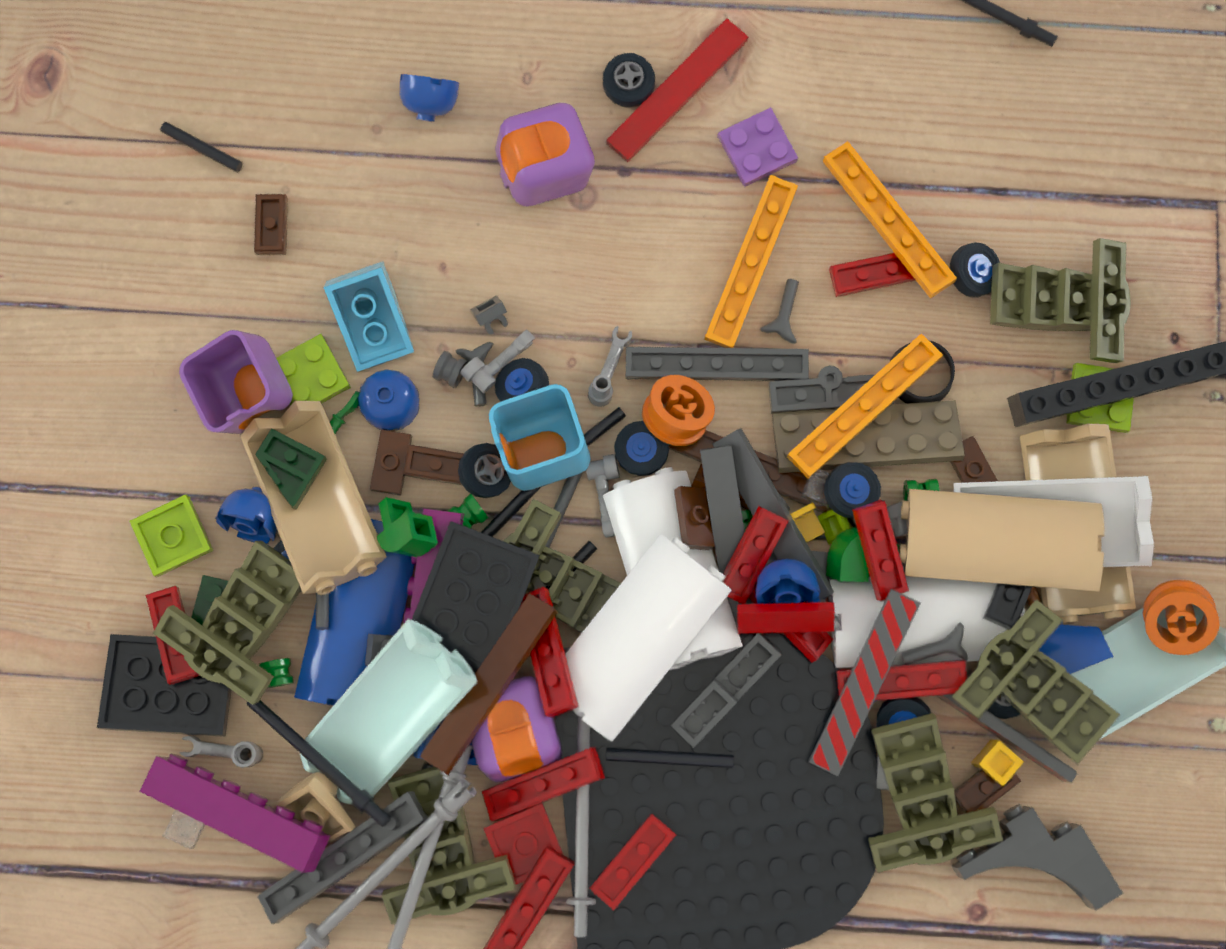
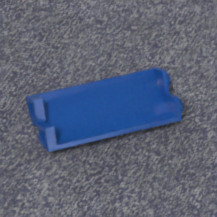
(356, 609)

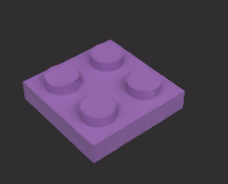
(757, 147)

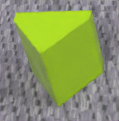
(833, 524)

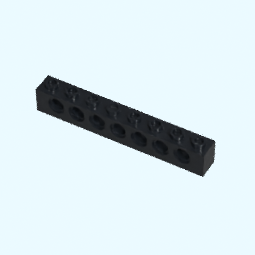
(1118, 384)

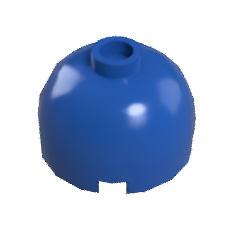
(428, 95)
(389, 400)
(249, 514)
(787, 583)

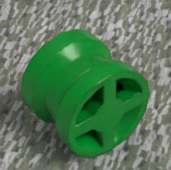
(280, 670)

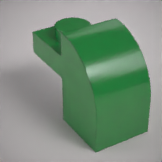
(404, 530)
(847, 559)

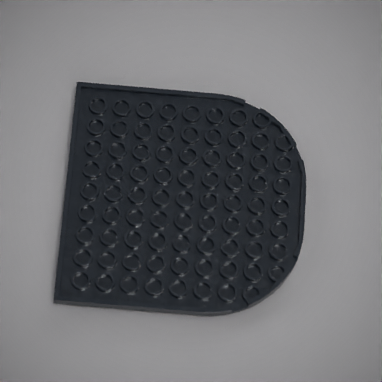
(758, 847)

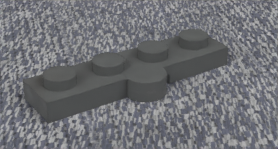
(824, 392)

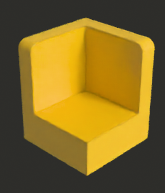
(808, 522)
(997, 761)

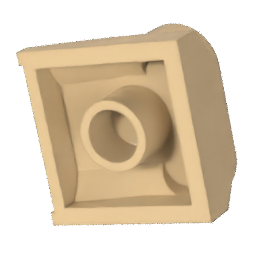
(316, 801)

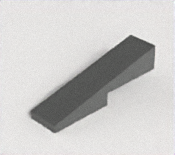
(726, 689)

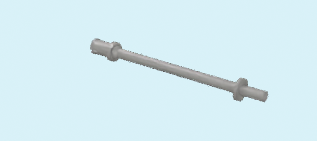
(445, 809)
(425, 857)
(581, 897)

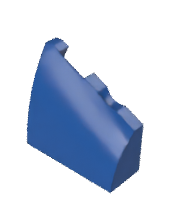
(1076, 647)

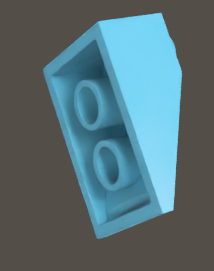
(369, 316)

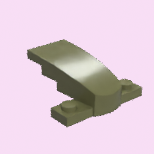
(1068, 299)
(573, 594)
(236, 623)
(1037, 686)
(924, 800)
(452, 876)

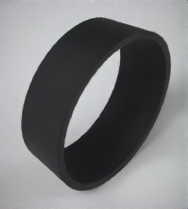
(908, 397)

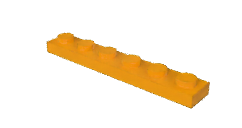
(889, 219)
(751, 262)
(864, 406)

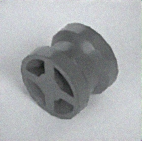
(449, 369)

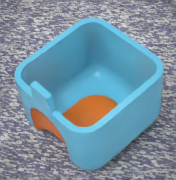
(539, 437)

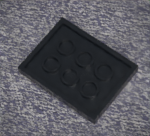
(474, 591)
(141, 700)

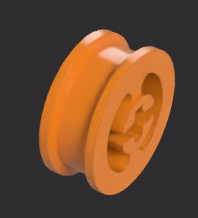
(675, 420)
(1183, 634)

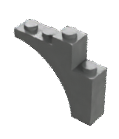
(1064, 855)

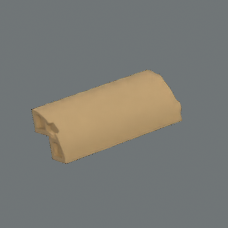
(1078, 455)
(331, 530)
(1003, 539)

